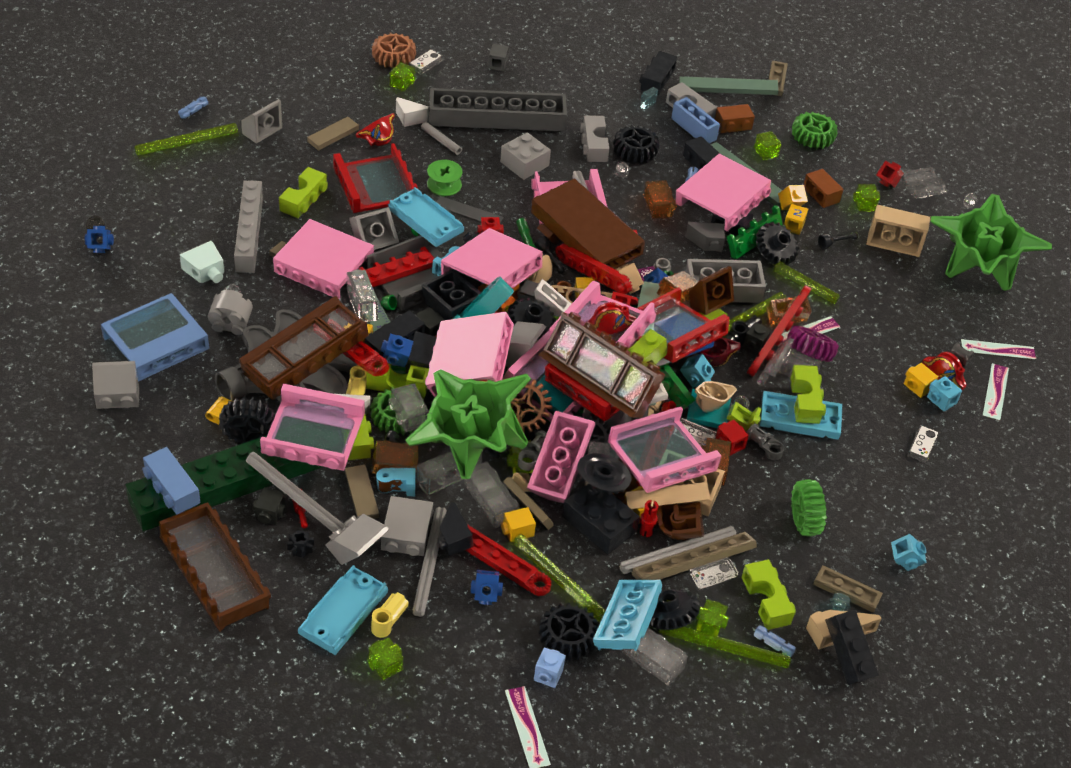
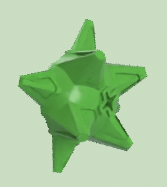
(988, 240)
(472, 417)

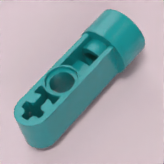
(489, 299)

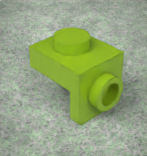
(744, 416)

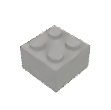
(525, 155)

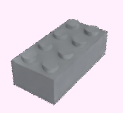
(746, 275)

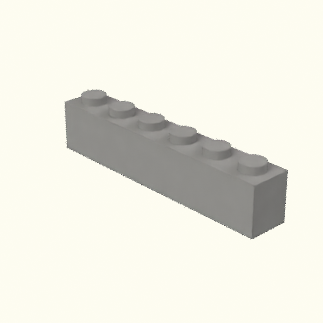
(248, 227)

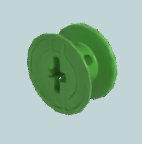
(444, 177)

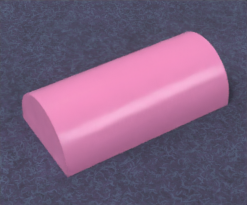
(559, 456)

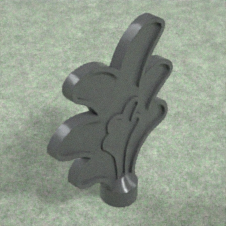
(234, 384)

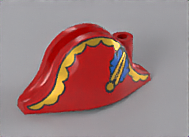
(378, 132)
(612, 318)
(947, 365)

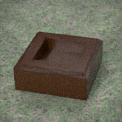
(548, 233)

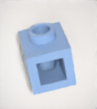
(549, 667)

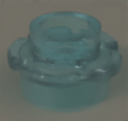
(840, 602)

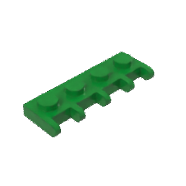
(747, 238)

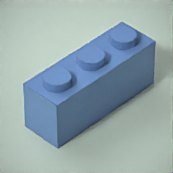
(695, 120)
(171, 480)

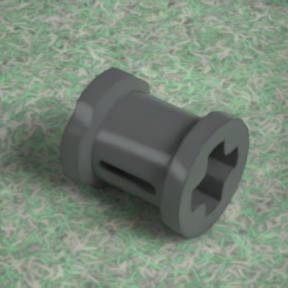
(962, 354)

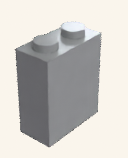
(408, 526)

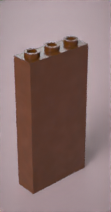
(587, 224)

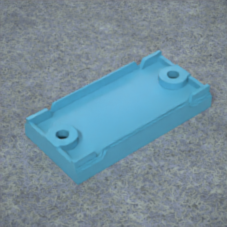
(426, 217)
(783, 416)
(343, 609)
(628, 614)

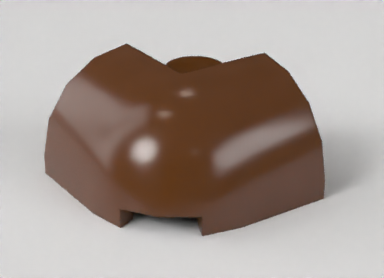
(681, 520)

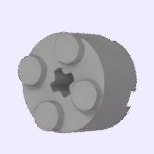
(229, 312)

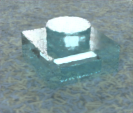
(648, 98)

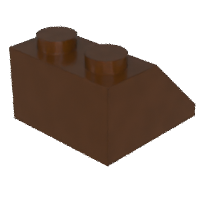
(713, 291)

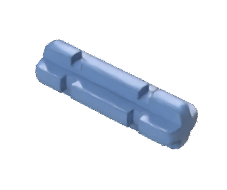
(193, 107)
(774, 641)

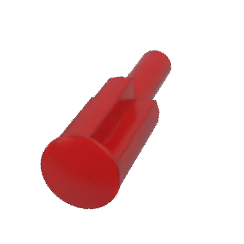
(301, 511)

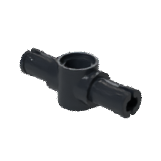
(740, 328)

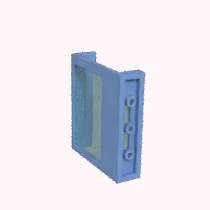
(156, 335)

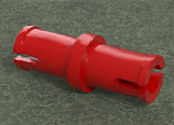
(648, 518)

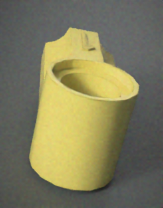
(357, 381)
(388, 614)

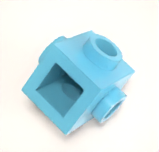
(697, 370)
(944, 393)
(909, 552)

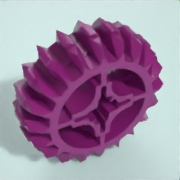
(813, 343)

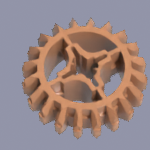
(393, 49)
(541, 412)

